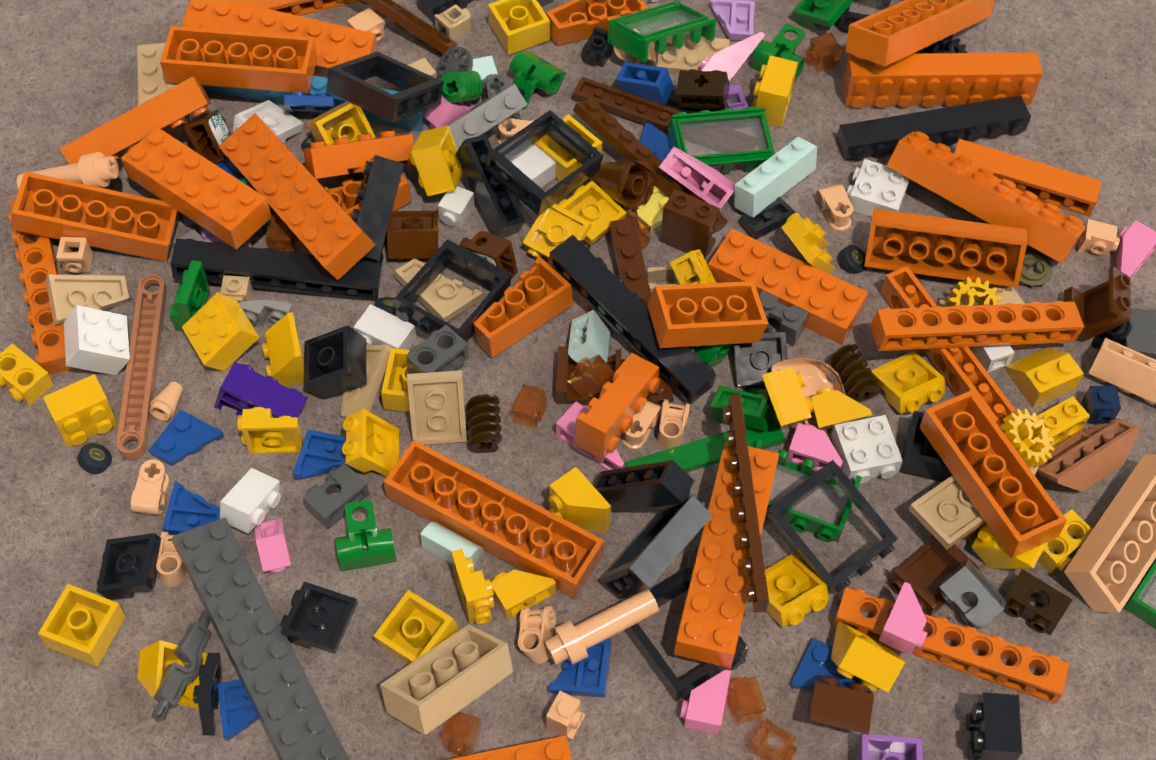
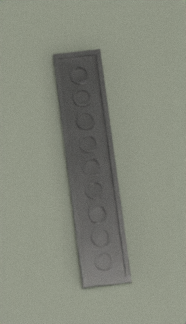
(255, 644)

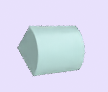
(588, 337)
(442, 541)

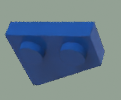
(188, 511)
(818, 663)
(586, 676)

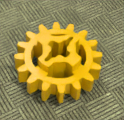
(971, 291)
(1028, 437)

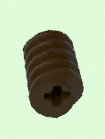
(854, 373)
(484, 423)

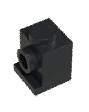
(597, 49)

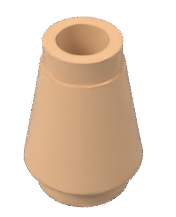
(166, 402)

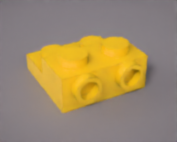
(596, 207)
(552, 229)
(809, 241)
(909, 382)
(269, 434)
(370, 443)
(473, 589)
(794, 591)

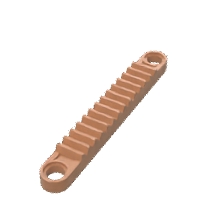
(141, 367)

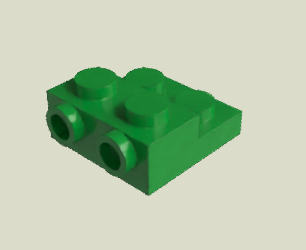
(819, 12)
(190, 295)

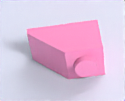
(446, 112)
(813, 445)
(272, 545)
(905, 623)
(707, 705)

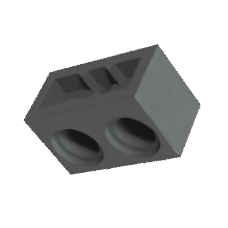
(438, 357)

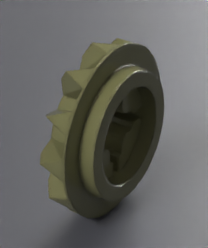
(1042, 272)

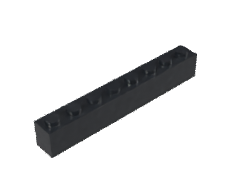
(941, 125)
(277, 270)
(630, 318)

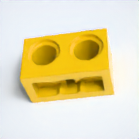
(692, 269)
(23, 372)
(1064, 420)
(1065, 545)

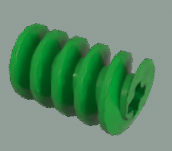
(462, 86)

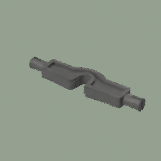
(176, 676)

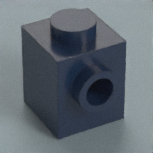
(1101, 404)

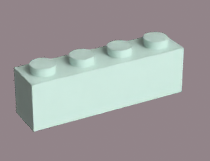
(775, 176)

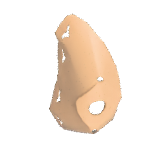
(814, 378)

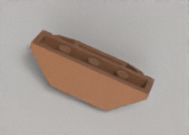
(1090, 455)

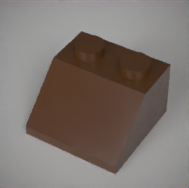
(412, 235)
(841, 704)

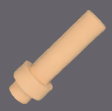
(91, 170)
(573, 640)

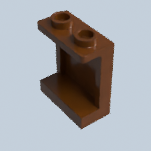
(688, 223)
(1103, 305)
(565, 366)
(925, 572)

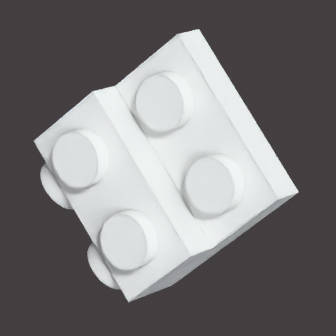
(279, 120)

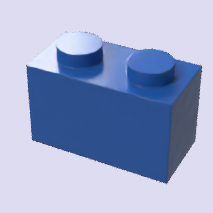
(645, 81)

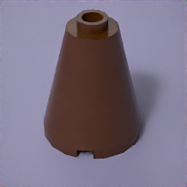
(626, 182)

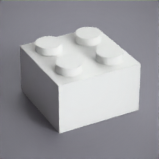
(96, 340)

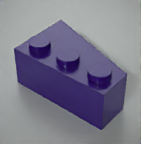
(248, 389)

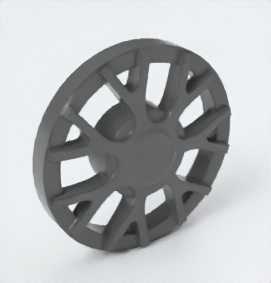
(454, 64)

